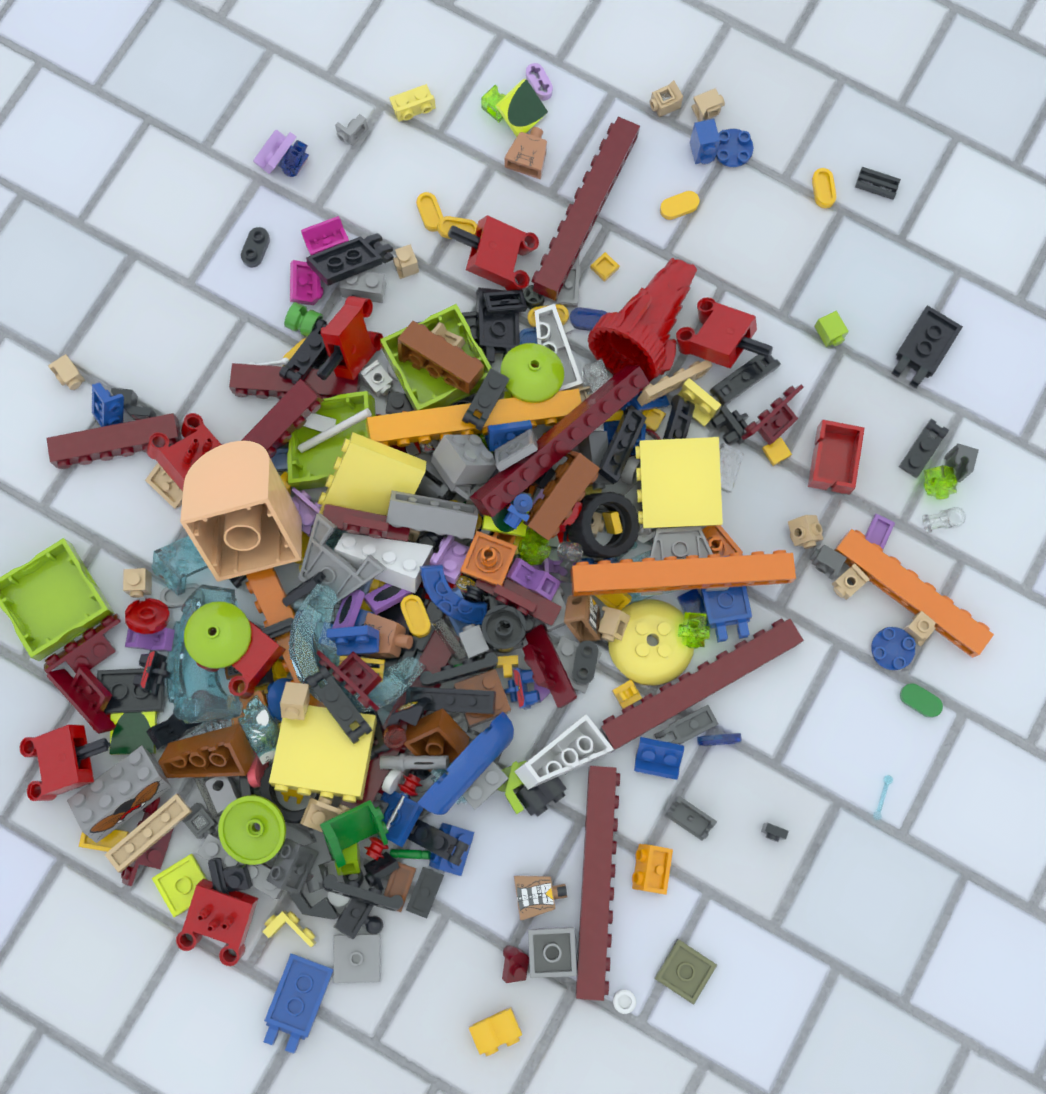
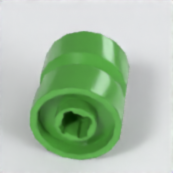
(301, 319)

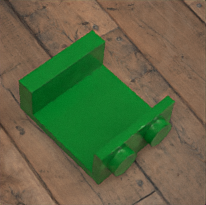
(352, 828)

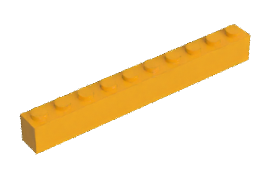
(434, 423)

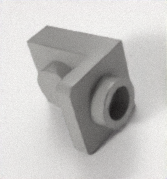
(354, 131)

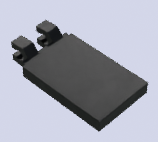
(350, 258)
(498, 331)
(926, 345)

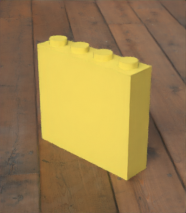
(369, 474)
(679, 482)
(320, 758)

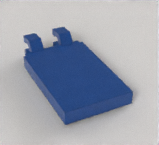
(727, 609)
(297, 1000)

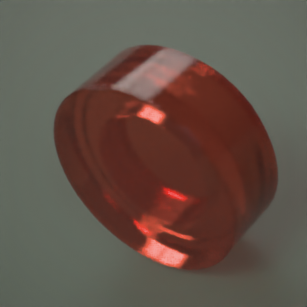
(394, 736)

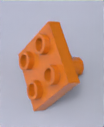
(720, 541)
(488, 559)

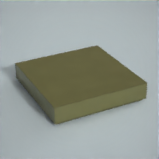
(685, 971)

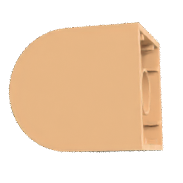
(240, 511)

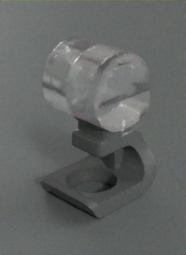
(570, 553)

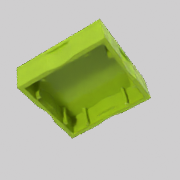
(419, 386)
(313, 466)
(52, 600)

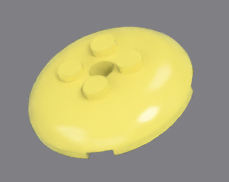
(649, 663)

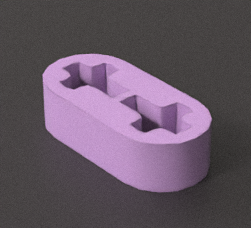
(542, 80)

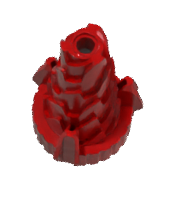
(642, 327)

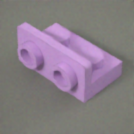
(273, 150)
(306, 509)
(451, 556)

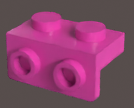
(324, 235)
(304, 284)

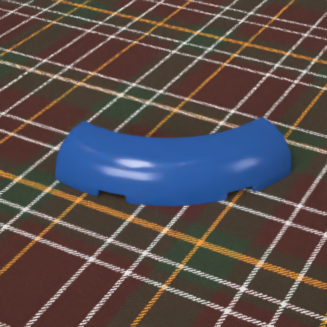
(468, 766)

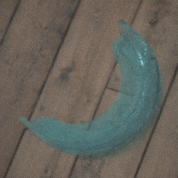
(310, 635)
(192, 689)

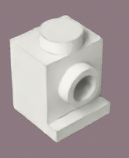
(373, 372)

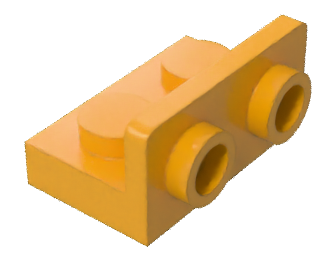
(652, 868)

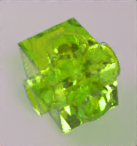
(940, 482)
(534, 548)
(694, 630)

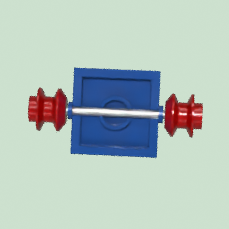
(398, 817)

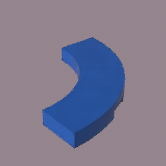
(447, 601)

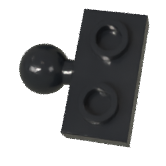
(354, 916)

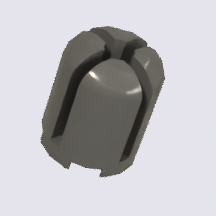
(432, 483)

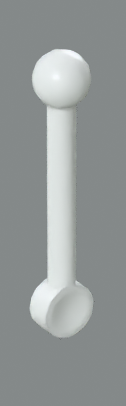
(284, 361)

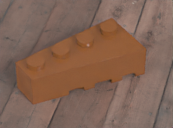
(439, 357)
(562, 494)
(209, 755)

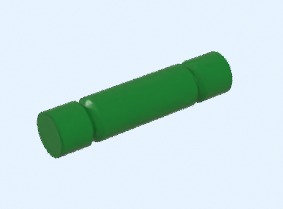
(410, 854)

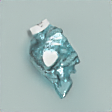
(260, 729)

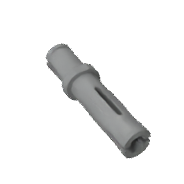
(406, 762)

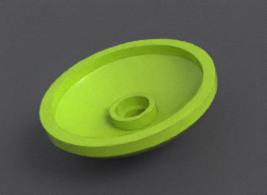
(532, 383)
(227, 644)
(241, 837)

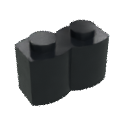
(538, 797)

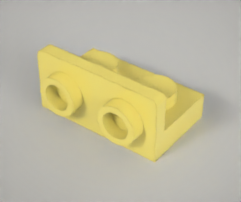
(412, 103)
(705, 405)

